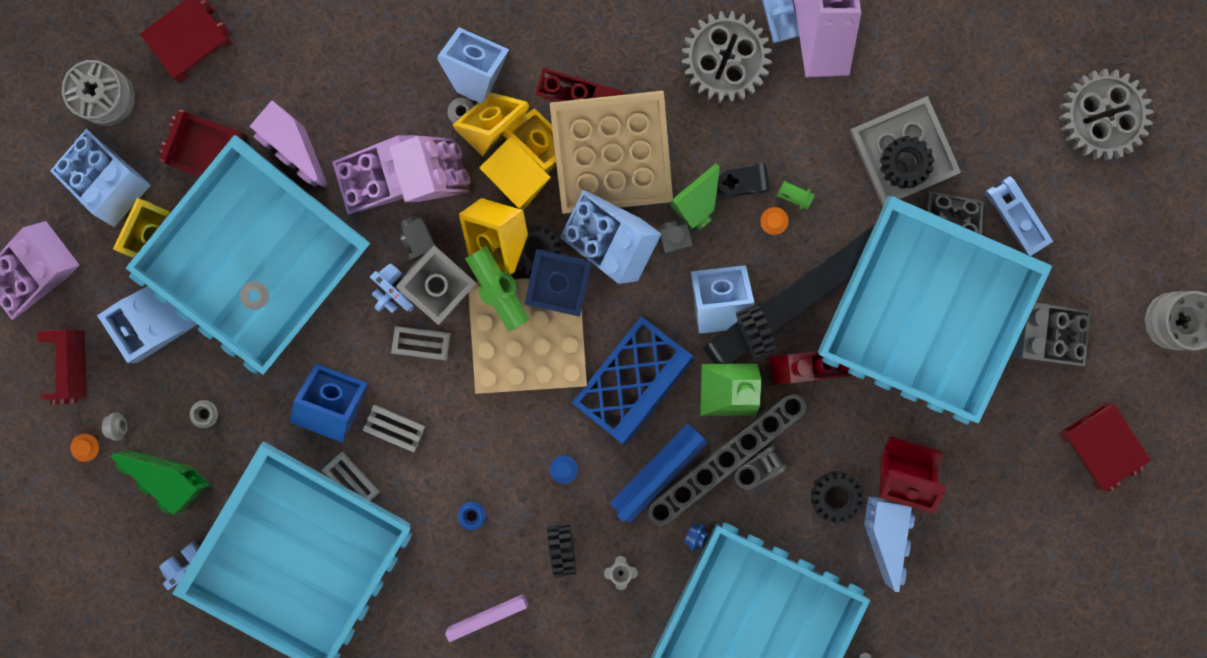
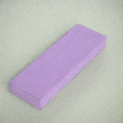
(486, 617)

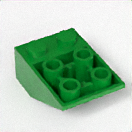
(169, 482)

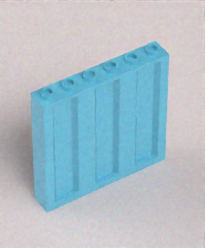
(243, 227)
(933, 310)
(293, 557)
(759, 605)

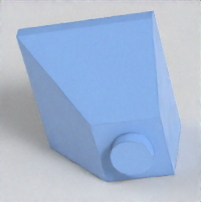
(472, 64)
(719, 296)

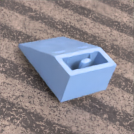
(100, 178)
(610, 237)
(143, 325)
(887, 530)

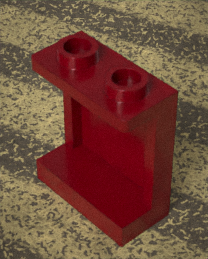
(186, 37)
(194, 142)
(69, 365)
(1106, 446)
(910, 475)

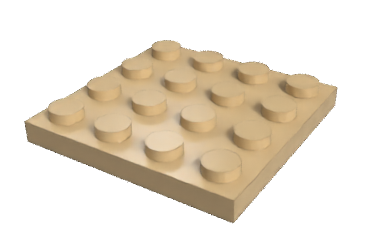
(613, 149)
(534, 356)

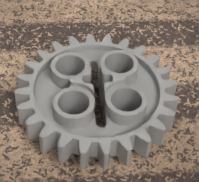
(748, 66)
(1098, 91)

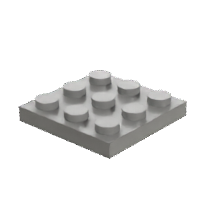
(910, 120)

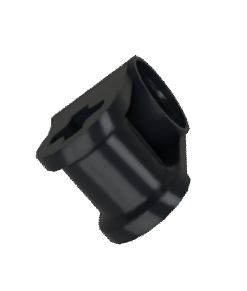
(747, 180)

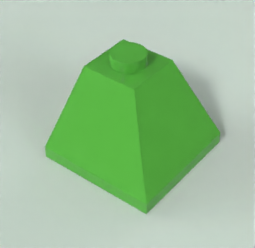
(698, 200)
(730, 389)

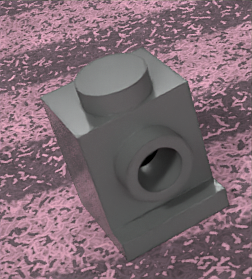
(416, 237)
(674, 237)

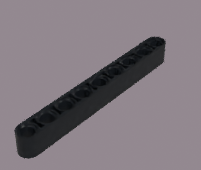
(794, 298)

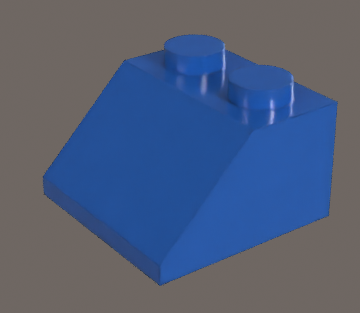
(328, 402)

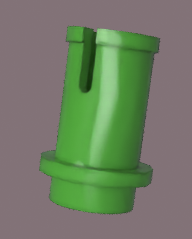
(796, 195)

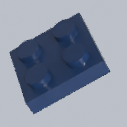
(557, 282)

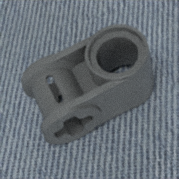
(760, 468)

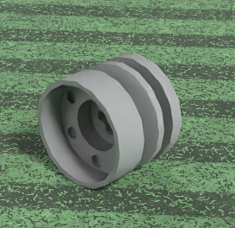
(113, 93)
(1186, 334)

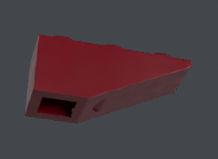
(563, 87)
(802, 368)

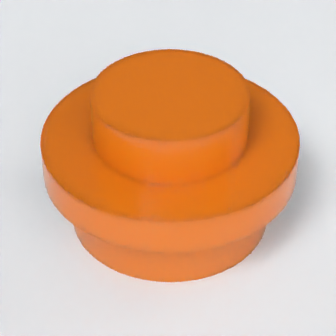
(774, 221)
(84, 447)

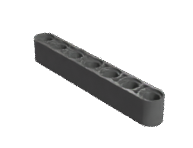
(739, 454)

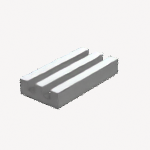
(444, 346)
(415, 437)
(335, 463)

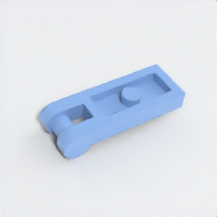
(1019, 217)

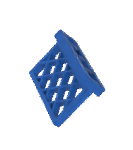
(652, 395)
(658, 473)

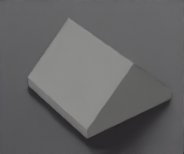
(435, 284)

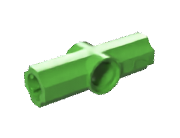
(497, 288)

